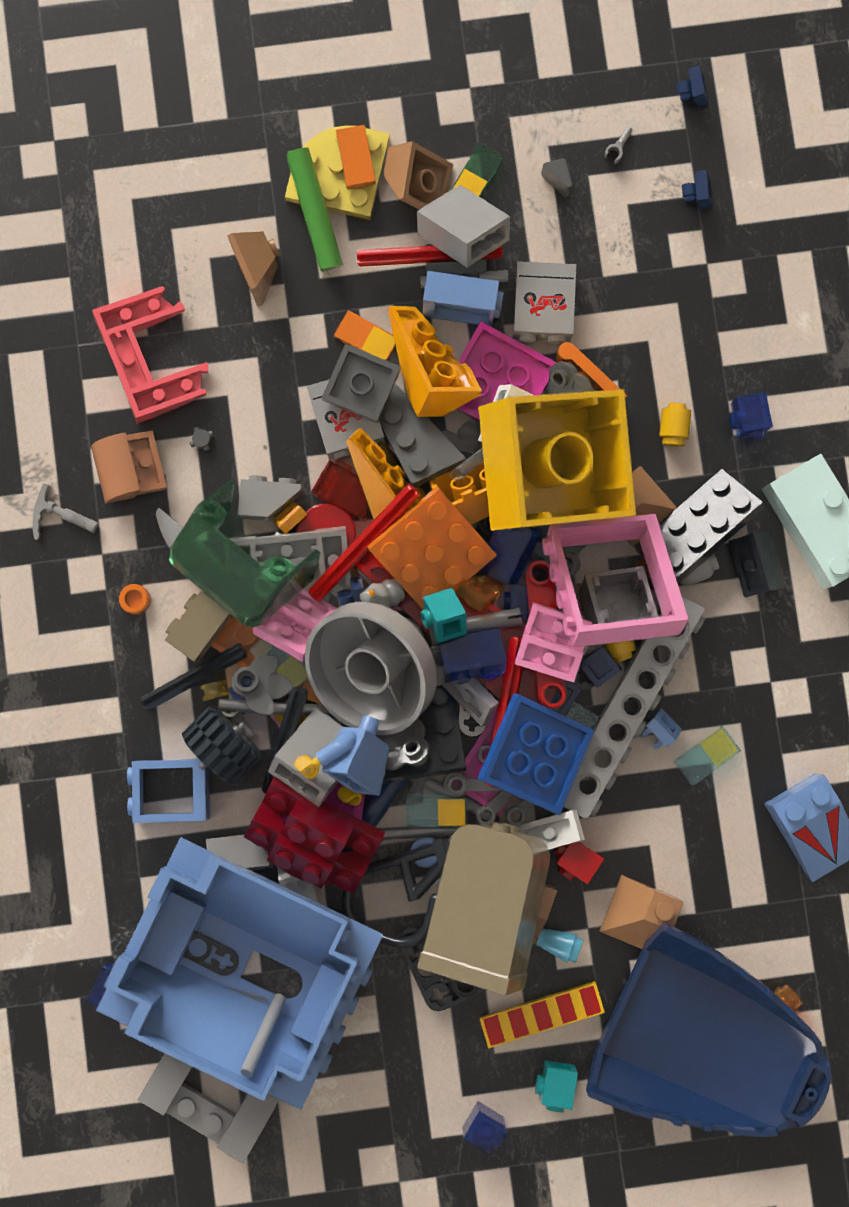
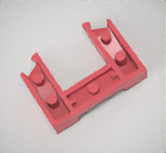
(117, 327)

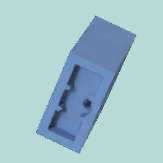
(461, 298)
(201, 791)

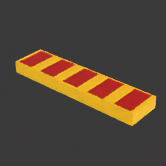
(541, 1014)

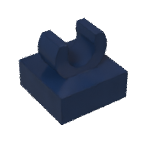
(694, 87)
(699, 191)
(351, 595)
(600, 666)

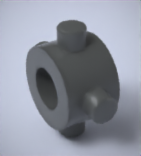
(201, 439)

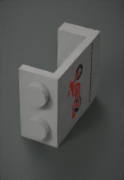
(544, 302)
(338, 424)

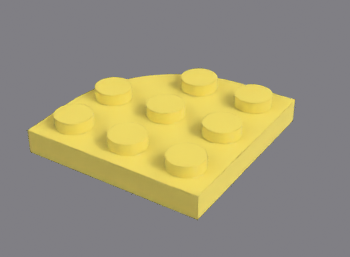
(330, 174)

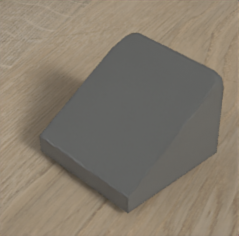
(558, 175)

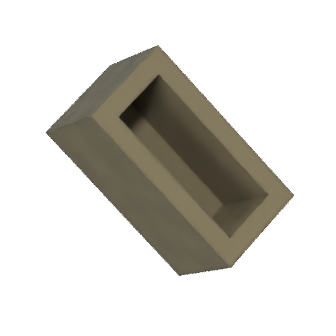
(197, 626)

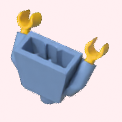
(353, 759)

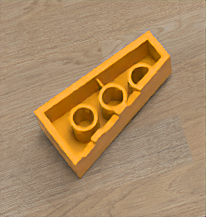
(466, 494)

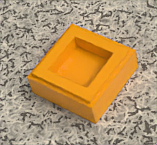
(289, 517)

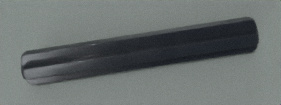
(193, 677)
(288, 726)

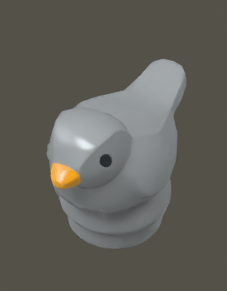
(387, 593)

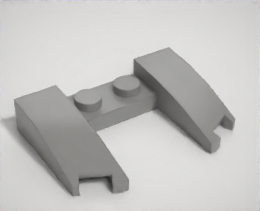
(297, 546)
(232, 1131)

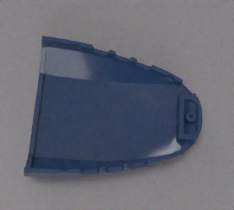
(707, 1045)

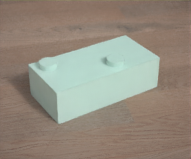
(815, 517)

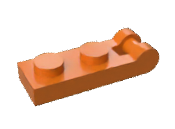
(600, 382)

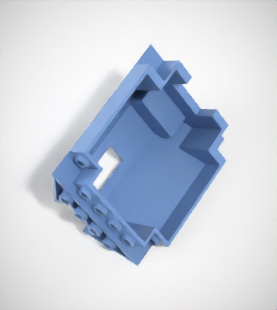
(206, 1024)

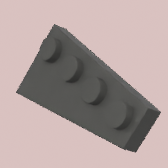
(416, 441)

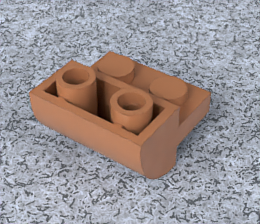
(128, 466)

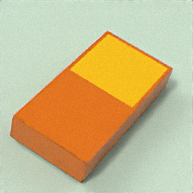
(365, 336)

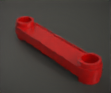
(544, 594)

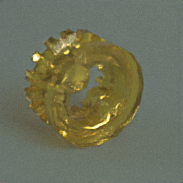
(213, 689)

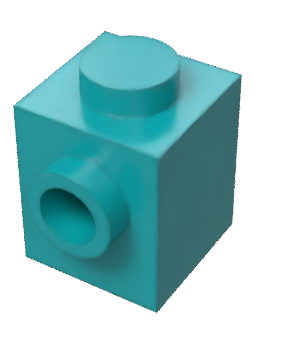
(444, 615)
(557, 1086)

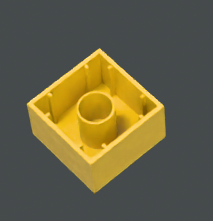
(557, 459)

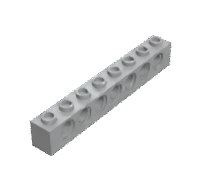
(632, 725)

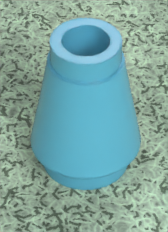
(560, 944)

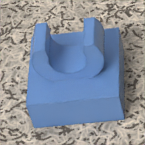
(663, 727)

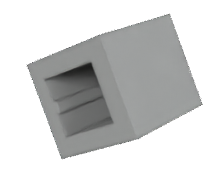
(266, 499)

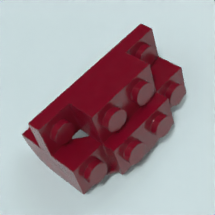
(313, 838)

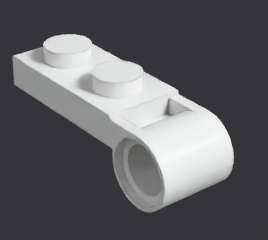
(556, 829)

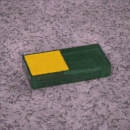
(479, 170)

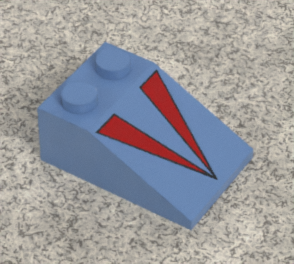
(813, 825)

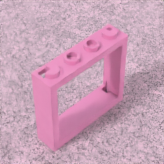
(658, 562)

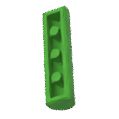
(314, 209)

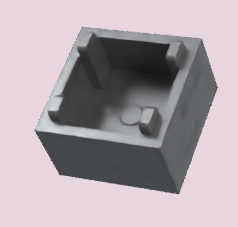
(617, 596)

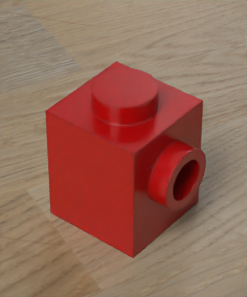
(577, 861)

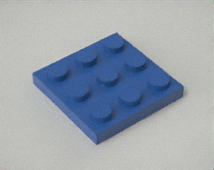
(536, 754)

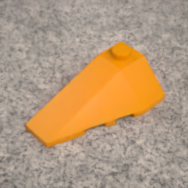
(429, 370)
(378, 478)

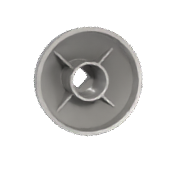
(371, 665)

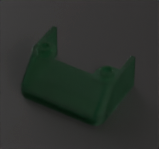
(228, 573)

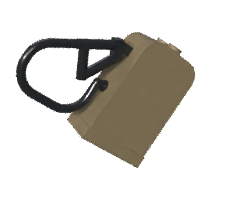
(485, 905)

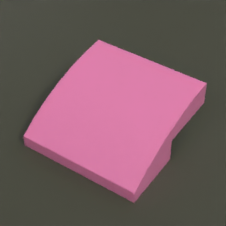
(293, 624)
(547, 646)

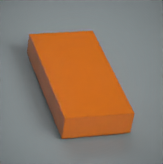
(355, 157)

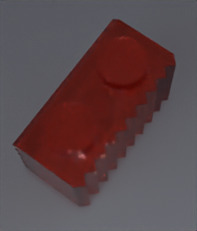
(342, 488)

